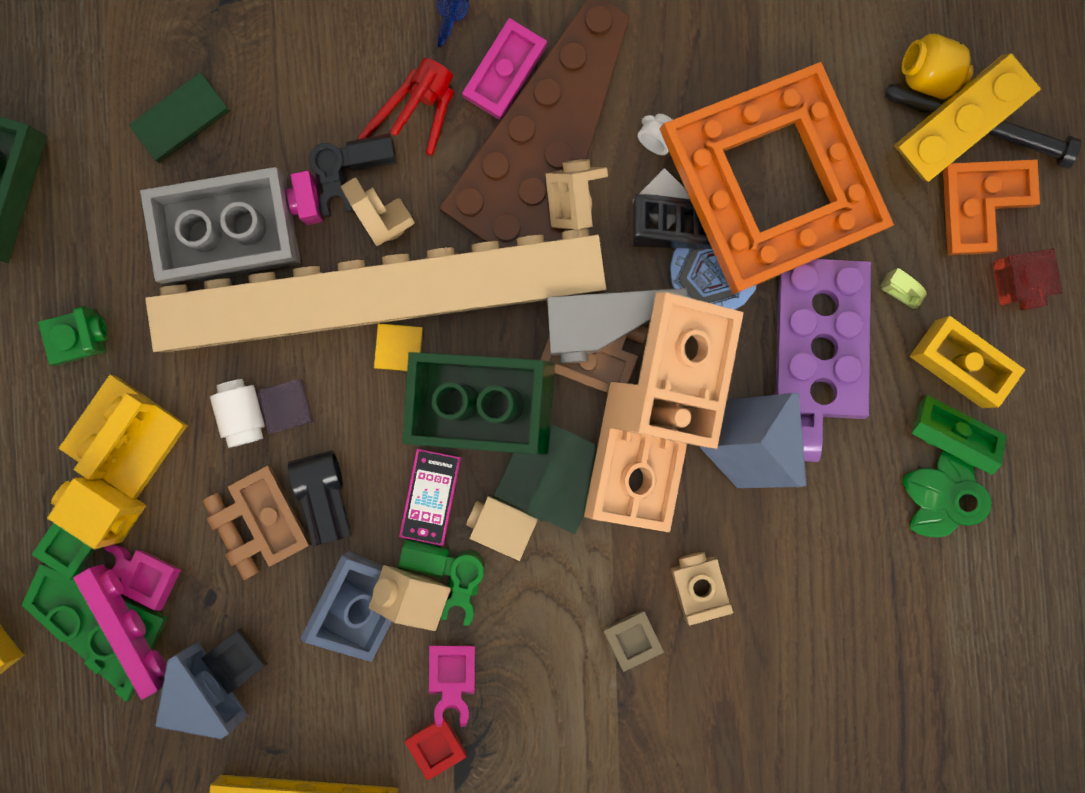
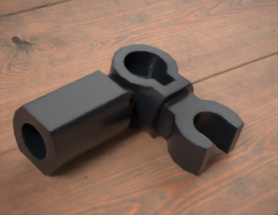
(360, 154)

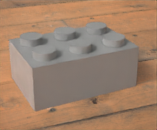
(220, 227)

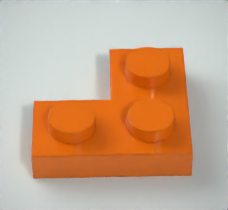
(975, 192)

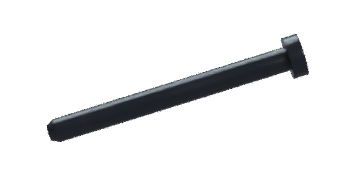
(1064, 151)

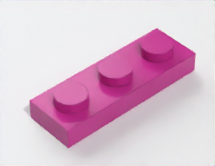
(122, 629)

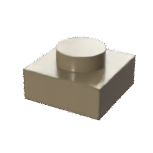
(633, 640)

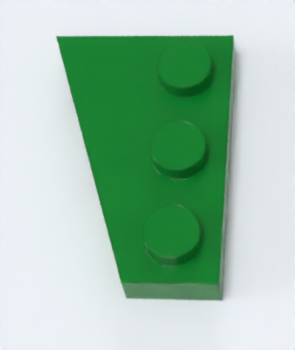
(65, 613)

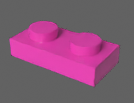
(504, 69)

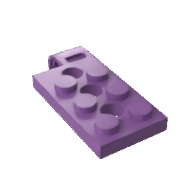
(846, 329)

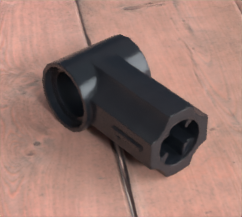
(318, 485)

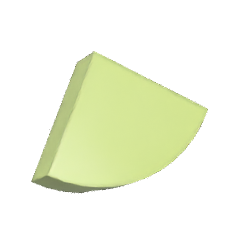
(903, 288)

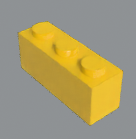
(967, 116)

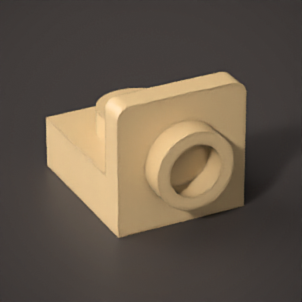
(569, 194)
(380, 221)

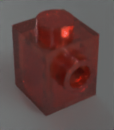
(1027, 279)

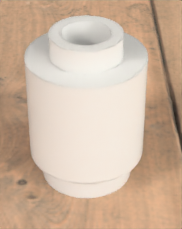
(237, 413)

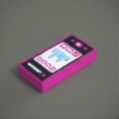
(430, 497)

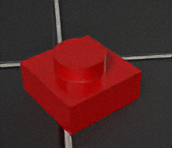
(435, 748)

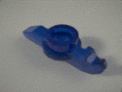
(451, 12)

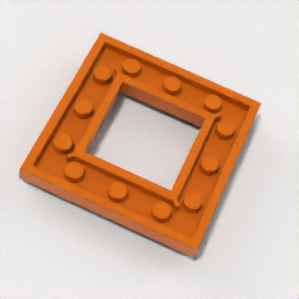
(698, 153)

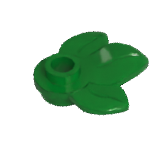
(939, 497)

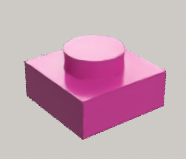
(304, 198)

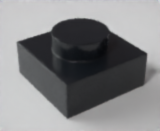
(234, 661)

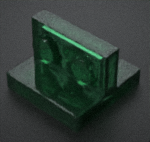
(552, 484)

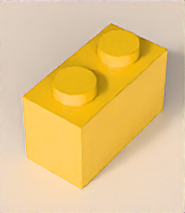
(967, 363)
(94, 511)

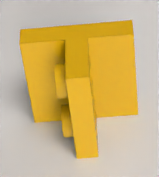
(122, 437)

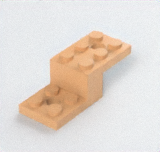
(669, 408)

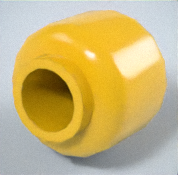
(937, 66)

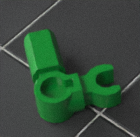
(464, 571)

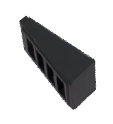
(662, 205)

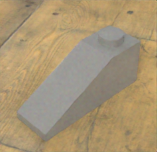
(596, 320)

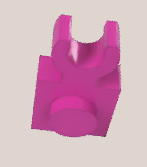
(144, 576)
(451, 675)

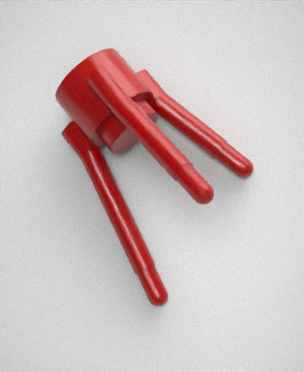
(425, 85)

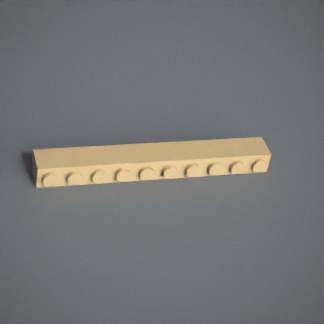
(376, 293)

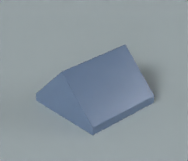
(761, 442)
(342, 614)
(195, 699)

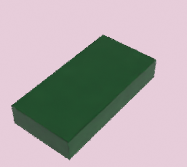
(179, 118)

